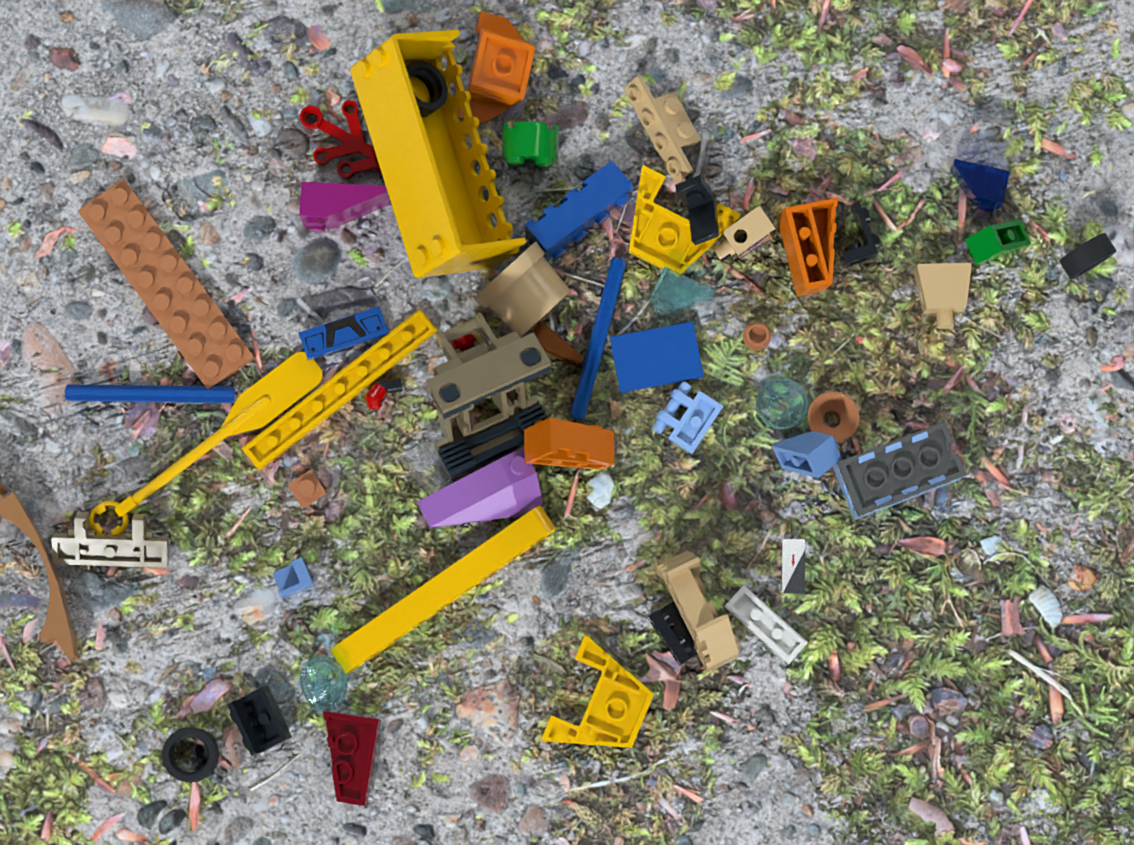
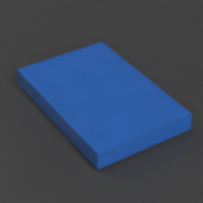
(656, 357)

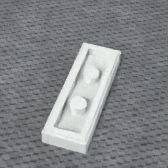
(766, 624)

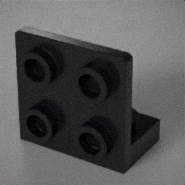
(673, 632)

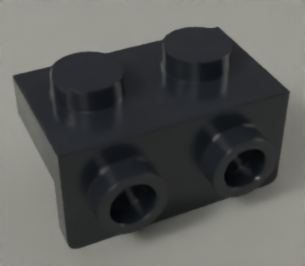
(259, 721)

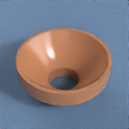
(839, 404)

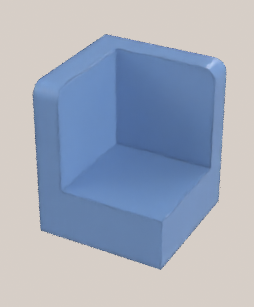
(293, 578)

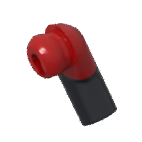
(380, 389)

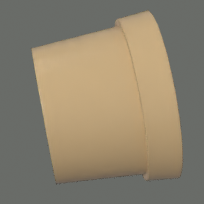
(524, 290)

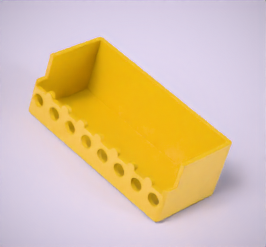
(428, 160)

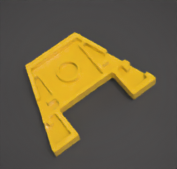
(663, 235)
(614, 708)

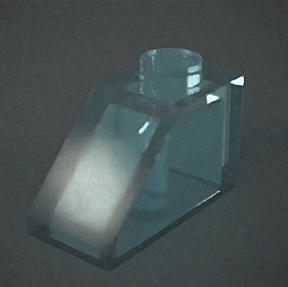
(679, 293)

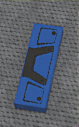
(343, 333)

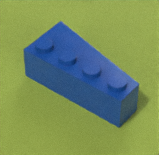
(579, 211)

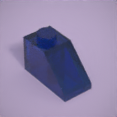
(981, 183)

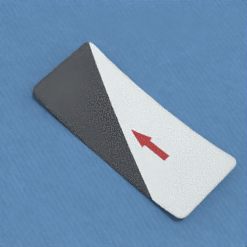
(793, 566)

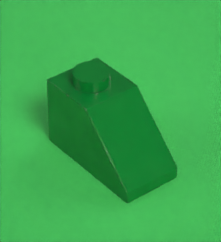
(997, 241)

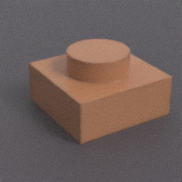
(307, 489)

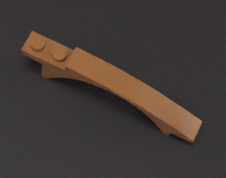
(58, 621)

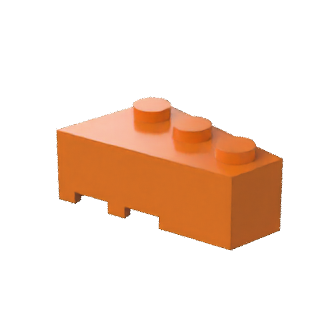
(809, 244)
(568, 444)

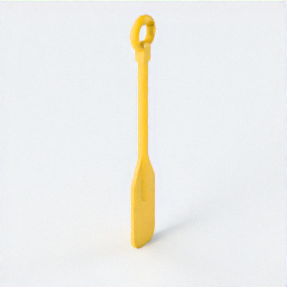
(250, 412)

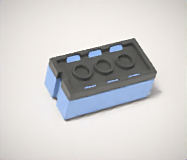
(899, 471)

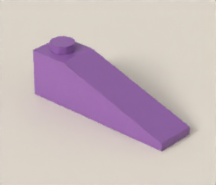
(493, 492)

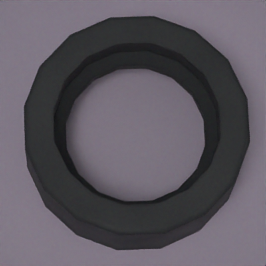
(434, 82)
(1087, 255)
(168, 757)

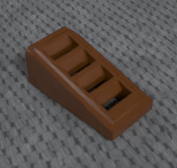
(556, 346)

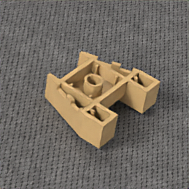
(711, 635)

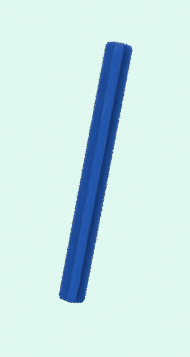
(598, 339)
(148, 393)

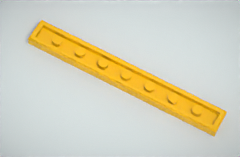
(339, 390)

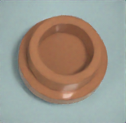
(756, 336)

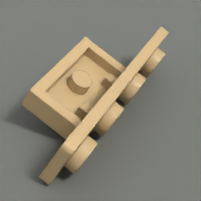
(666, 126)

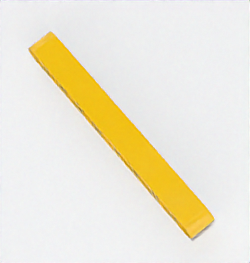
(443, 589)

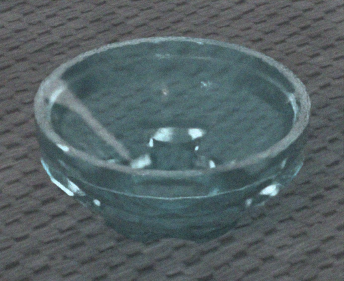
(787, 390)
(316, 685)

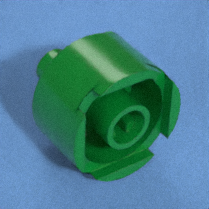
(530, 144)

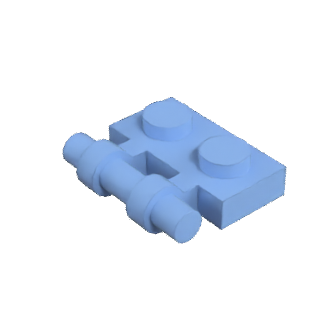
(695, 421)

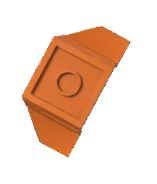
(498, 69)

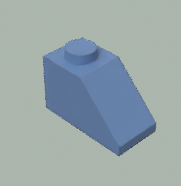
(808, 453)

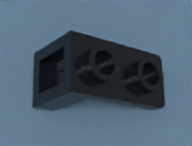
(701, 207)
(855, 253)

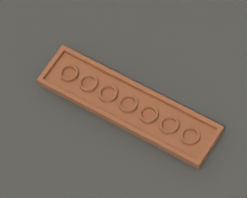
(166, 284)

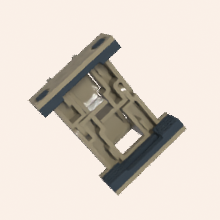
(476, 375)

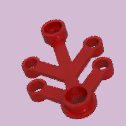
(352, 142)

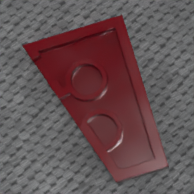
(353, 754)

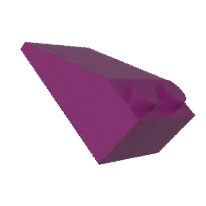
(336, 204)

